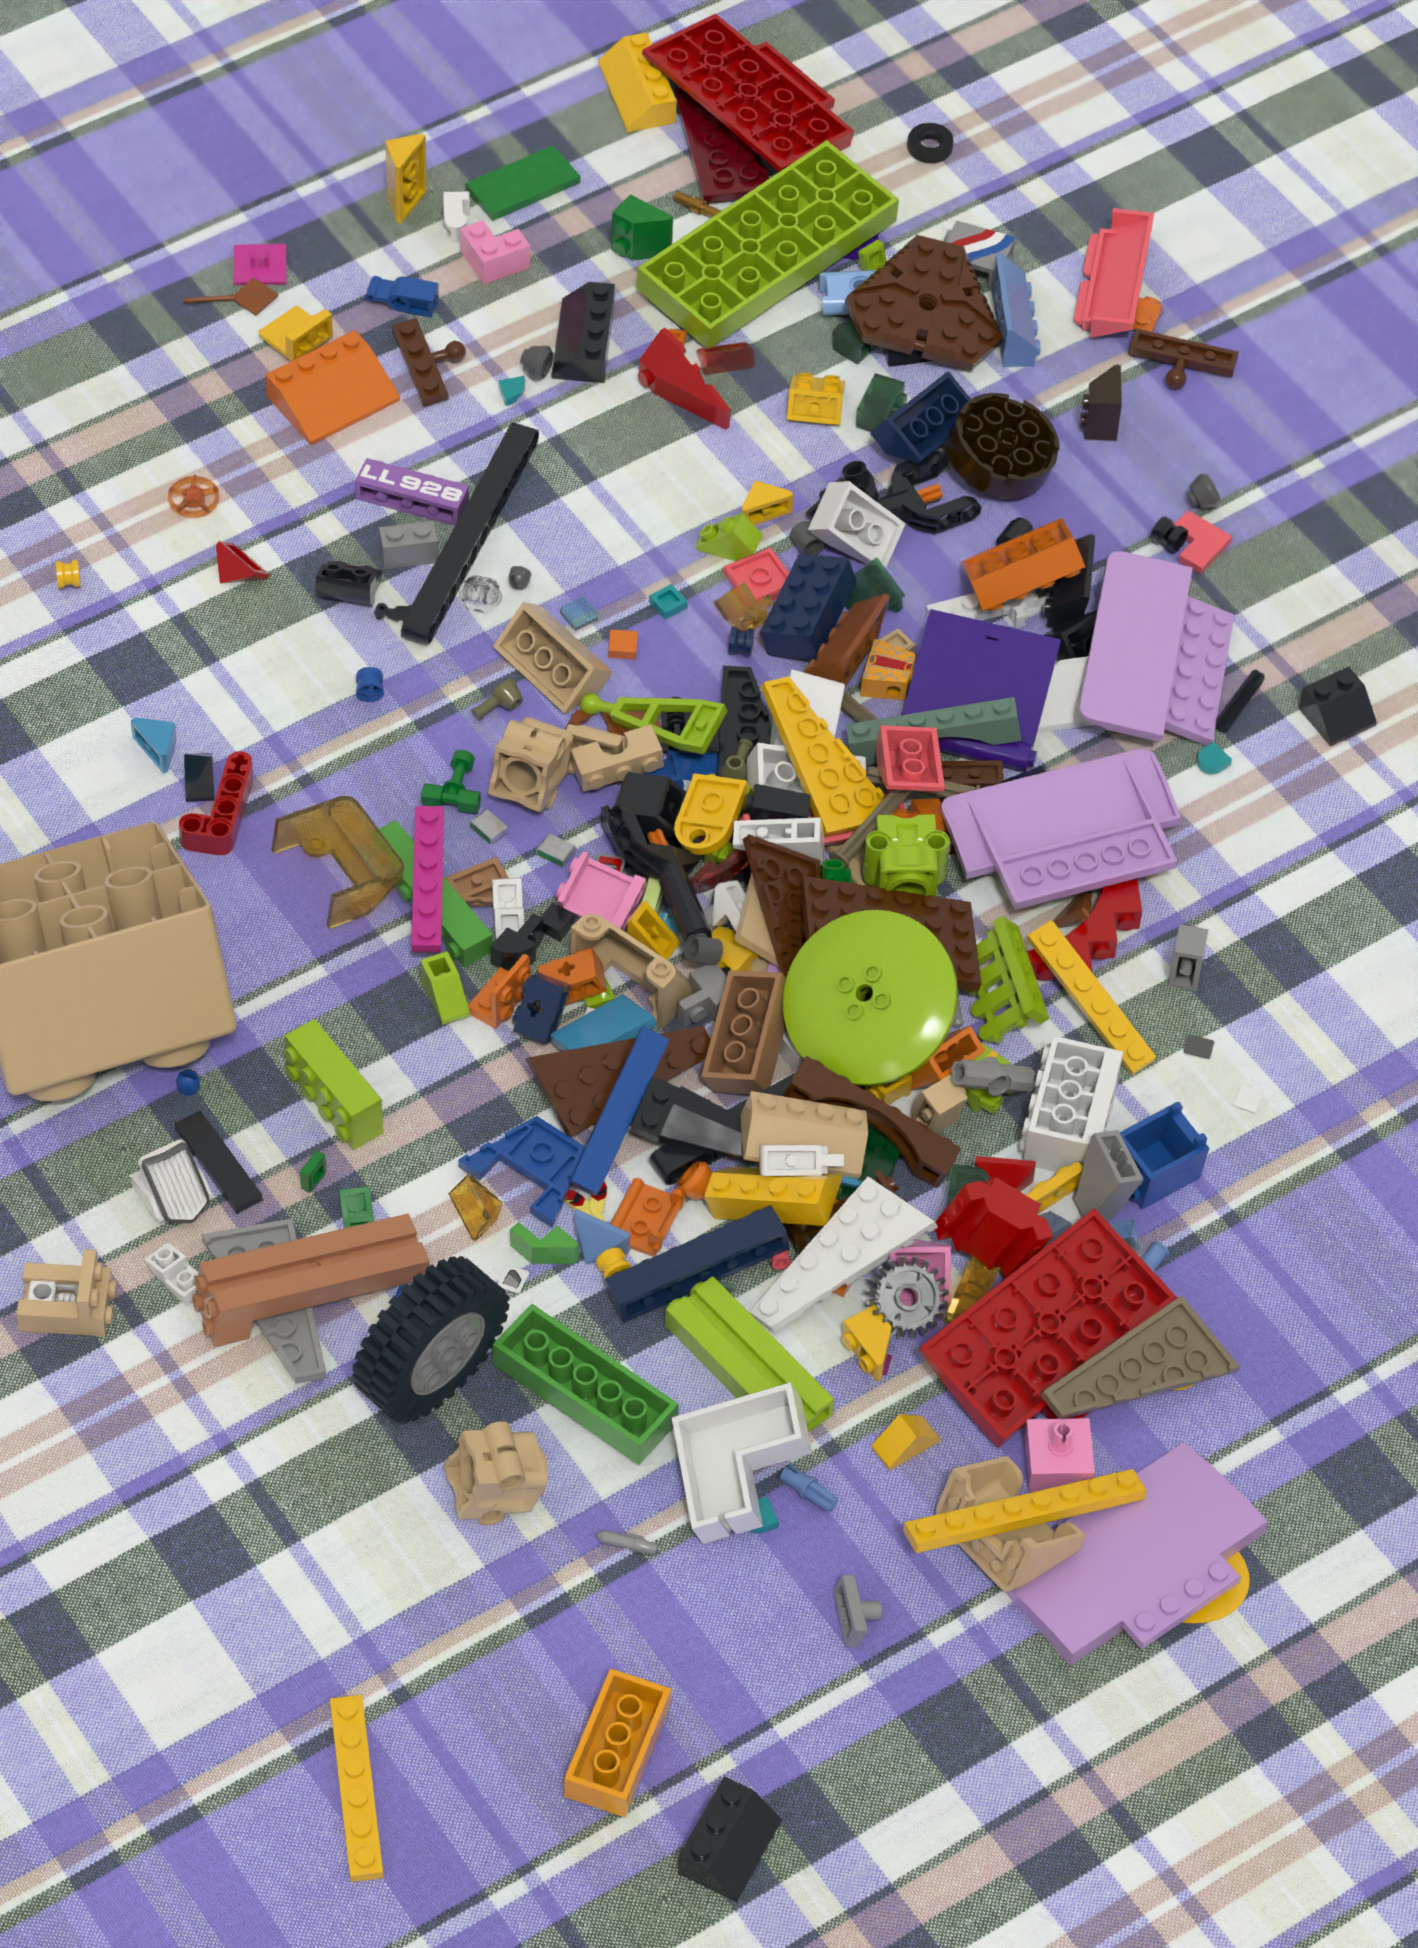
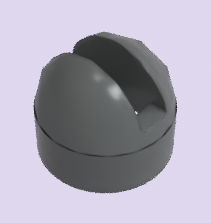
(519, 577)

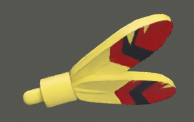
(593, 1207)

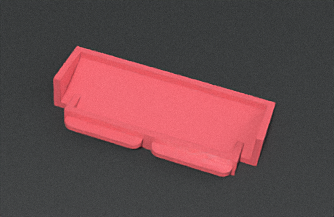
(1116, 272)

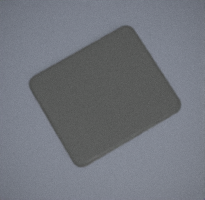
(1199, 1046)

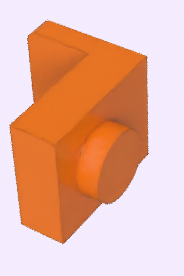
(1147, 314)

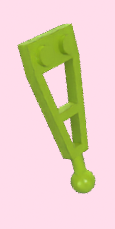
(696, 734)

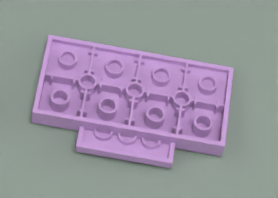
(1145, 1559)

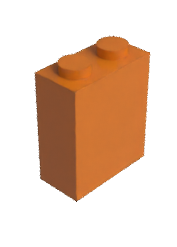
(956, 1046)

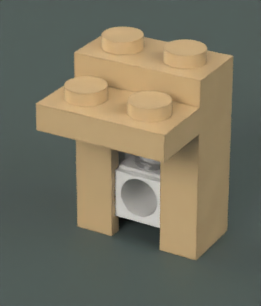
(75, 1301)

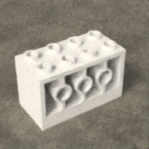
(1069, 1102)

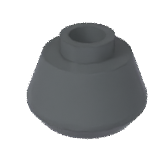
(537, 361)
(1203, 492)

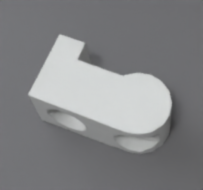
(456, 208)

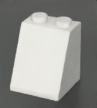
(824, 699)

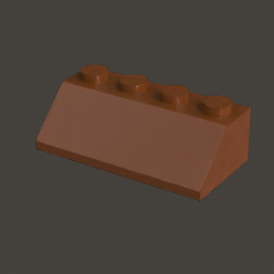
(850, 641)

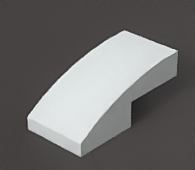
(507, 904)

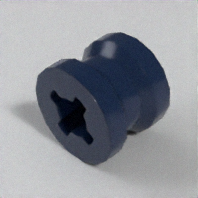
(741, 641)

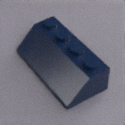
(923, 421)

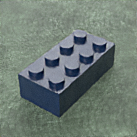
(808, 606)

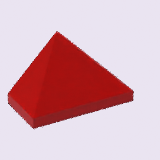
(236, 565)
(1013, 1172)

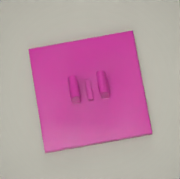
(260, 261)

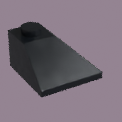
(1074, 636)

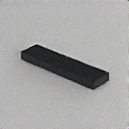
(218, 1162)

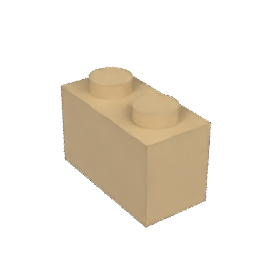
(940, 1105)

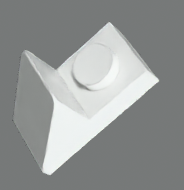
(728, 904)

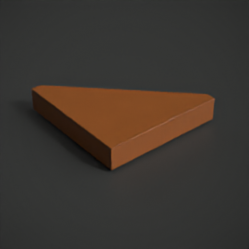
(1075, 910)

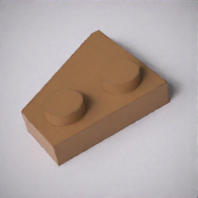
(475, 882)

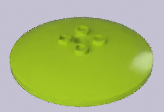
(909, 1003)

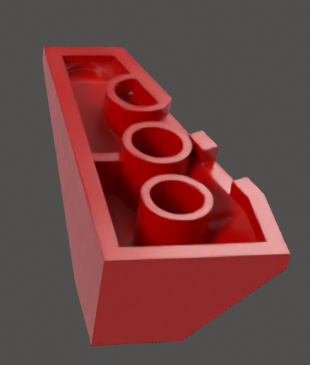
(673, 378)

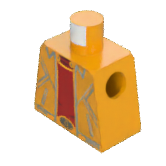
(887, 672)

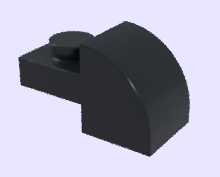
(513, 944)

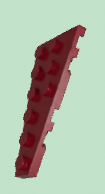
(719, 157)

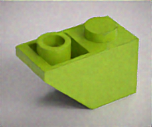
(730, 538)
(444, 987)

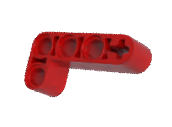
(219, 831)

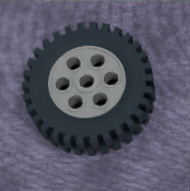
(430, 1339)

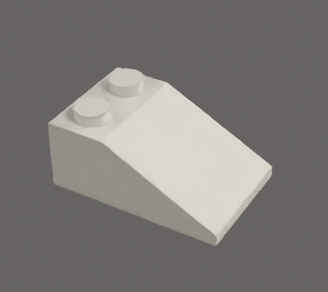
(856, 523)

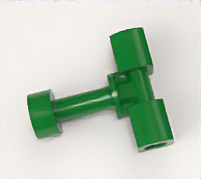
(453, 790)

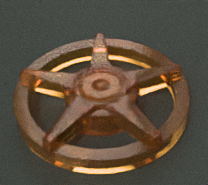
(193, 496)

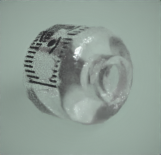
(480, 594)

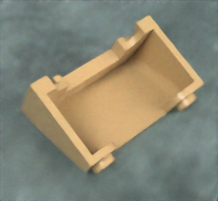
(635, 961)
(1013, 1556)

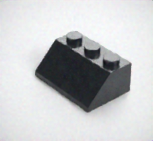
(1071, 595)
(729, 1840)

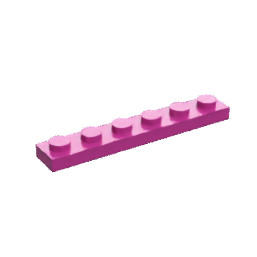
(428, 879)

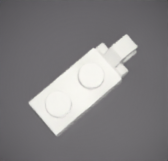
(797, 1160)

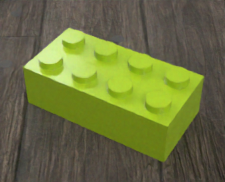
(333, 1084)

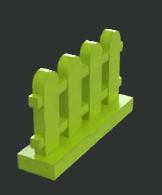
(1019, 985)

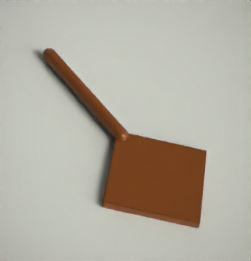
(252, 297)

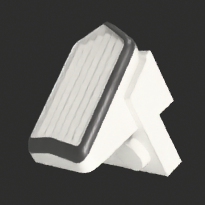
(172, 1183)

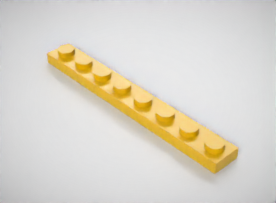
(1024, 1510)

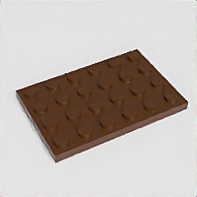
(944, 917)

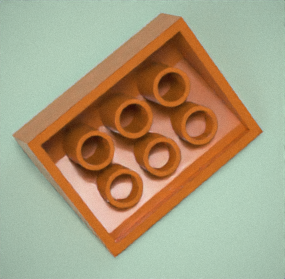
(331, 387)
(1023, 565)

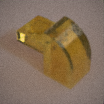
(742, 609)

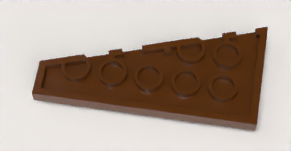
(778, 879)
(582, 1078)

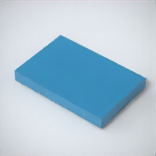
(609, 1023)

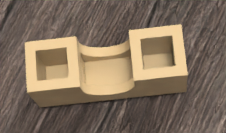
(598, 768)

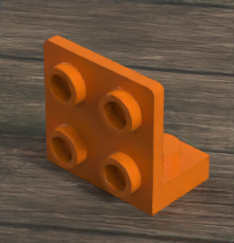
(501, 994)

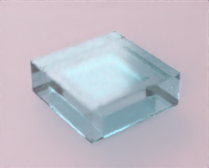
(579, 613)

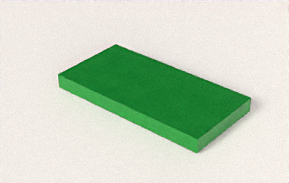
(522, 182)

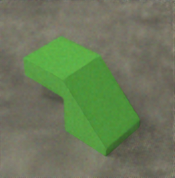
(553, 1248)

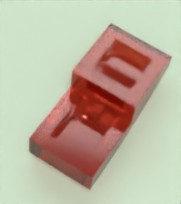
(711, 875)

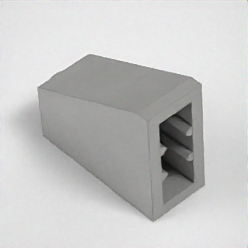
(1107, 1175)

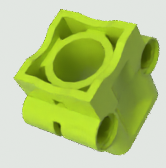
(906, 854)

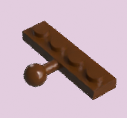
(1183, 354)
(422, 362)
(973, 772)

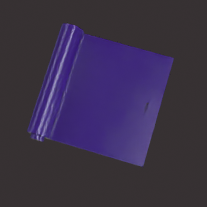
(966, 668)

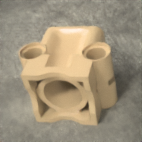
(531, 763)
(496, 1473)

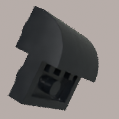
(348, 582)

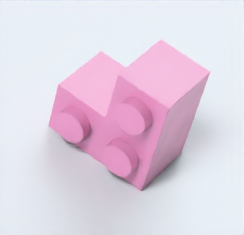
(491, 255)

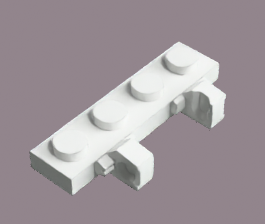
(969, 607)

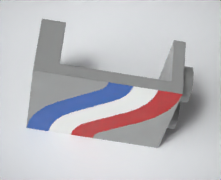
(981, 245)

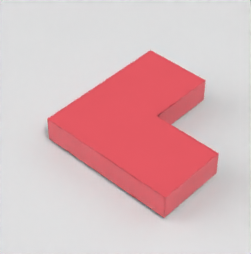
(1205, 542)

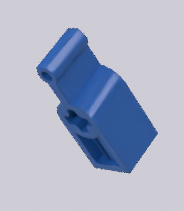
(405, 294)

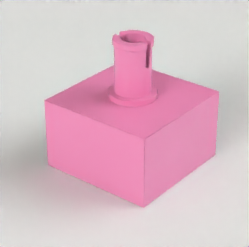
(1057, 1452)

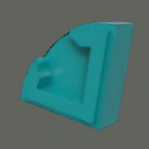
(511, 389)

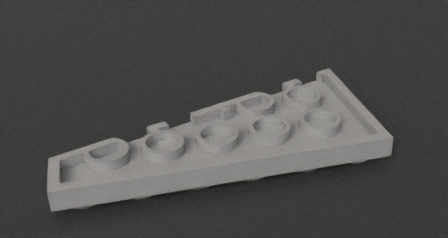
(291, 1333)

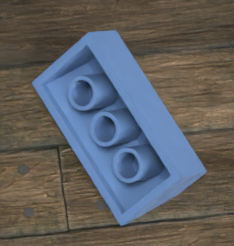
(1014, 314)

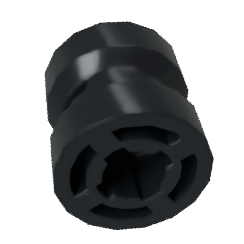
(1169, 534)

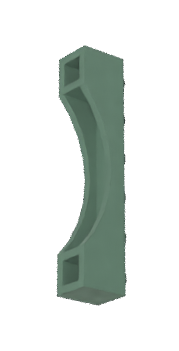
(986, 721)

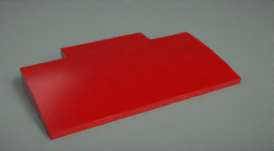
(751, 90)
(1044, 1325)

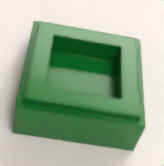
(313, 1171)

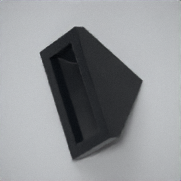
(199, 777)

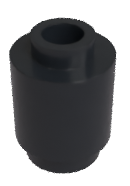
(1014, 529)

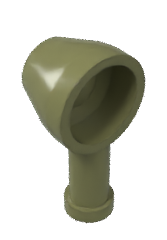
(505, 695)
(735, 765)

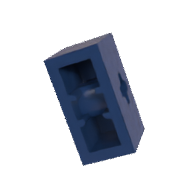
(552, 998)

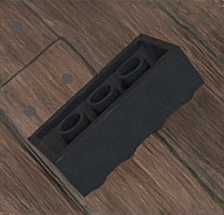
(584, 333)

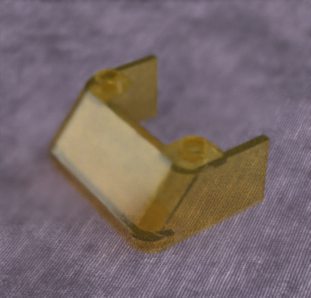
(356, 844)

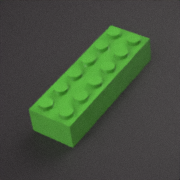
(585, 1383)

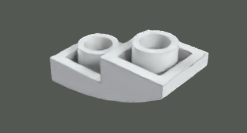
(173, 1271)

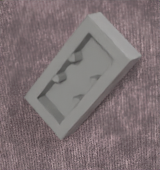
(852, 1611)

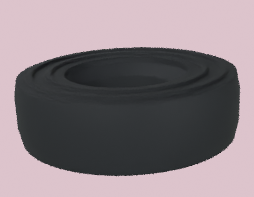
(930, 154)

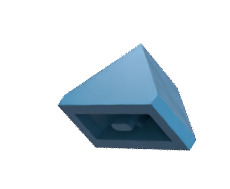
(156, 740)

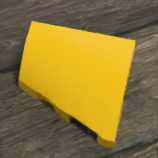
(734, 954)

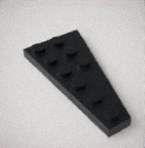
(745, 712)

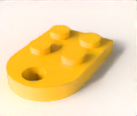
(710, 811)

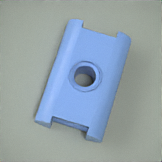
(837, 287)

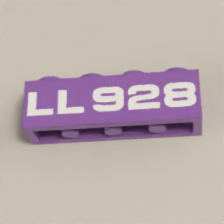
(411, 491)

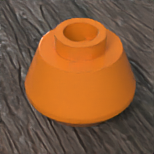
(695, 1181)

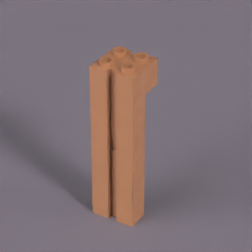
(305, 1274)

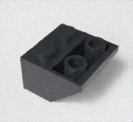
(653, 800)

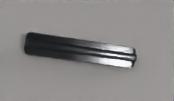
(1239, 701)

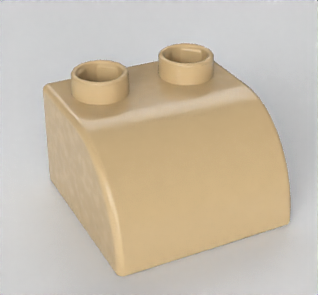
(105, 963)

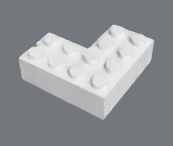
(724, 1446)

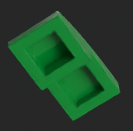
(356, 1206)

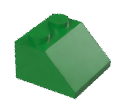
(640, 229)

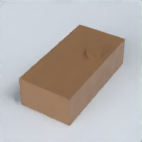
(746, 1033)

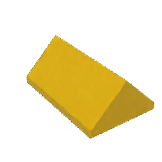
(405, 173)

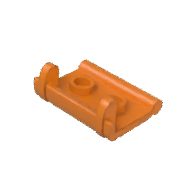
(647, 1215)

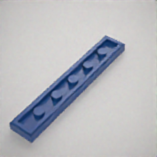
(618, 1111)

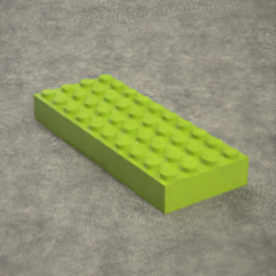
(767, 244)

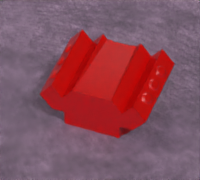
(994, 1225)

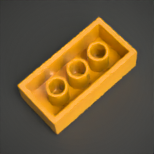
(617, 1743)

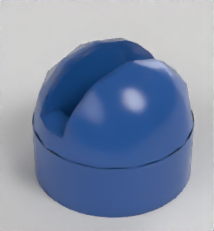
(188, 1082)

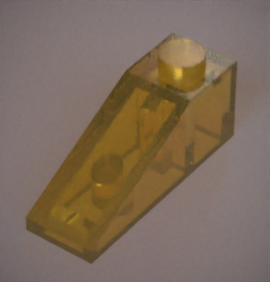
(973, 1286)

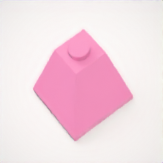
(937, 1254)

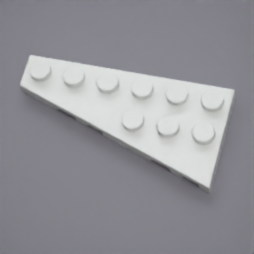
(845, 1249)

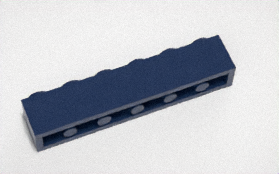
(708, 1255)

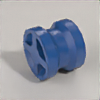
(369, 684)

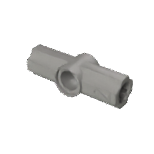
(993, 1076)

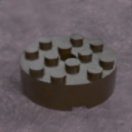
(1002, 446)

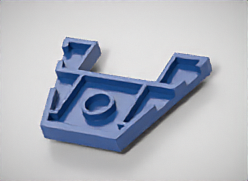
(537, 1153)

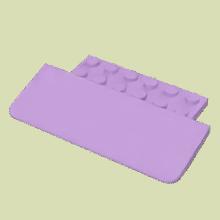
(1154, 653)
(1067, 827)

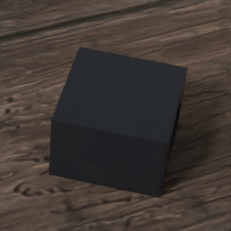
(557, 921)

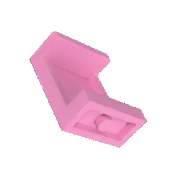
(600, 891)

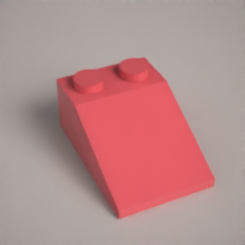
(909, 758)

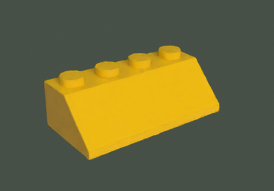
(637, 85)
(795, 1199)

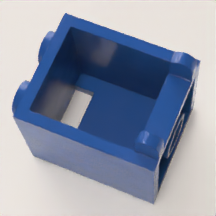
(1166, 1154)

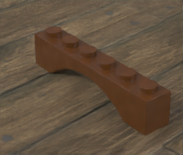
(925, 1151)

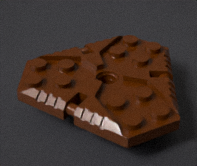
(925, 298)

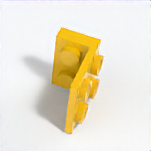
(298, 332)
(815, 398)

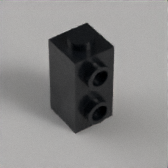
(776, 803)

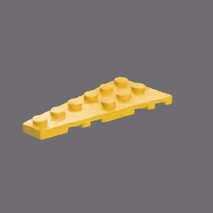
(823, 764)

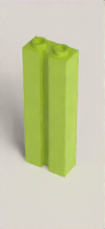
(741, 1349)

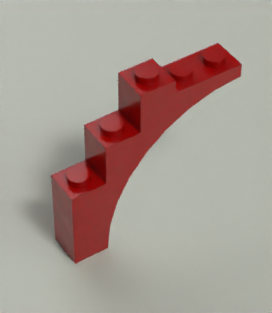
(1096, 936)

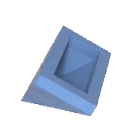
(597, 1236)

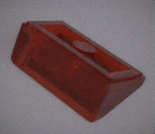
(726, 358)

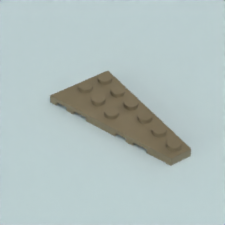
(1154, 1357)

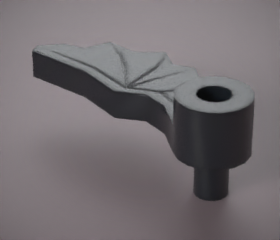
(396, 614)

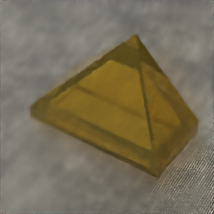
(475, 1206)

